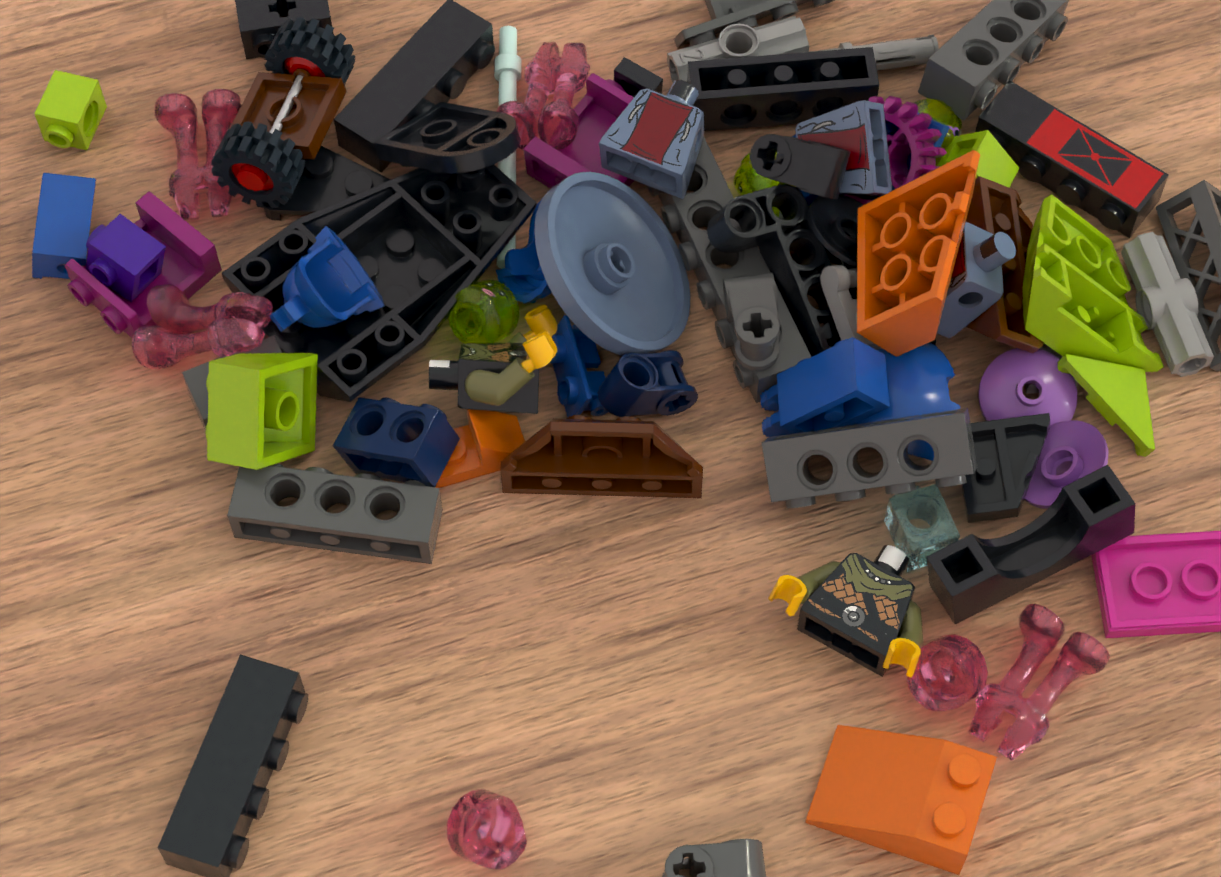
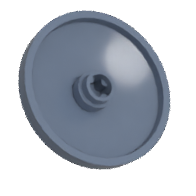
(612, 264)

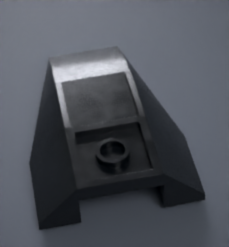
(418, 244)

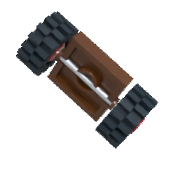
(285, 113)

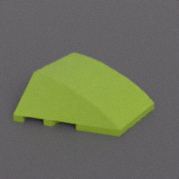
(1078, 292)

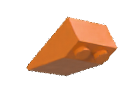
(903, 794)

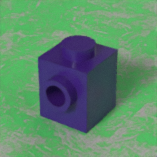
(124, 257)

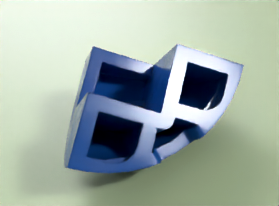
(917, 387)

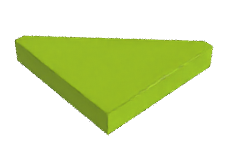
(1117, 394)

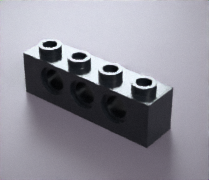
(781, 86)

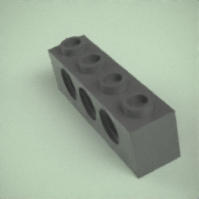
(991, 52)
(946, 431)
(355, 530)

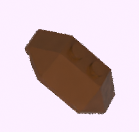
(998, 210)
(602, 460)

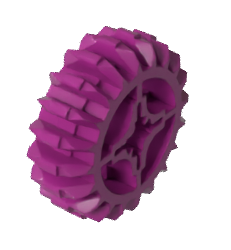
(911, 138)

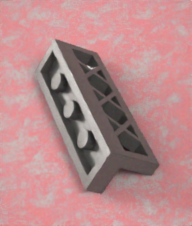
(1207, 219)

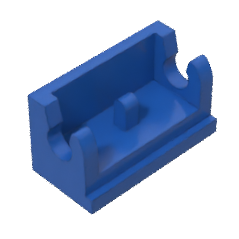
(62, 224)

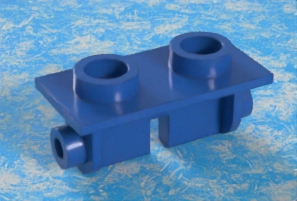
(576, 385)

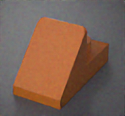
(481, 446)

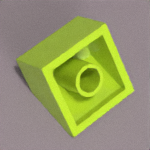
(261, 408)

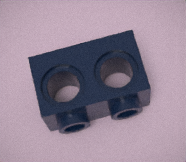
(397, 440)

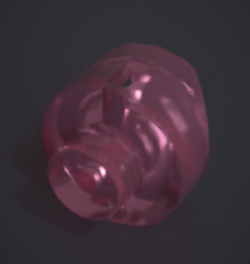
(951, 671)
(483, 824)

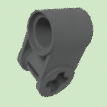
(753, 319)
(722, 859)

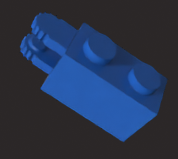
(827, 390)

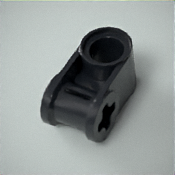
(806, 164)

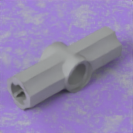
(742, 41)
(1167, 304)

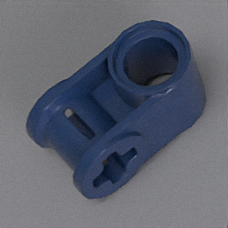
(647, 385)

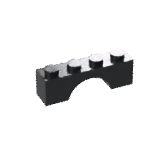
(1079, 523)

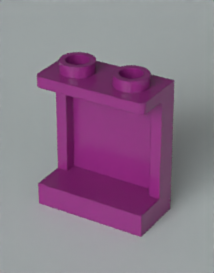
(596, 114)
(187, 264)

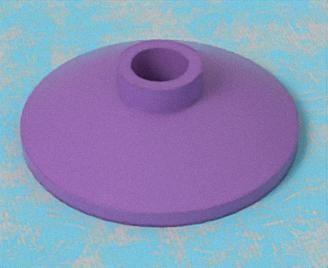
(1002, 384)
(1067, 455)

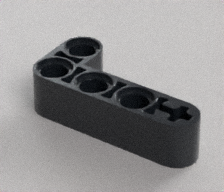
(774, 241)

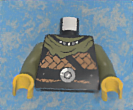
(500, 373)
(859, 609)

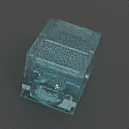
(916, 542)

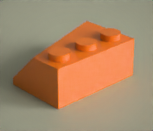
(909, 255)

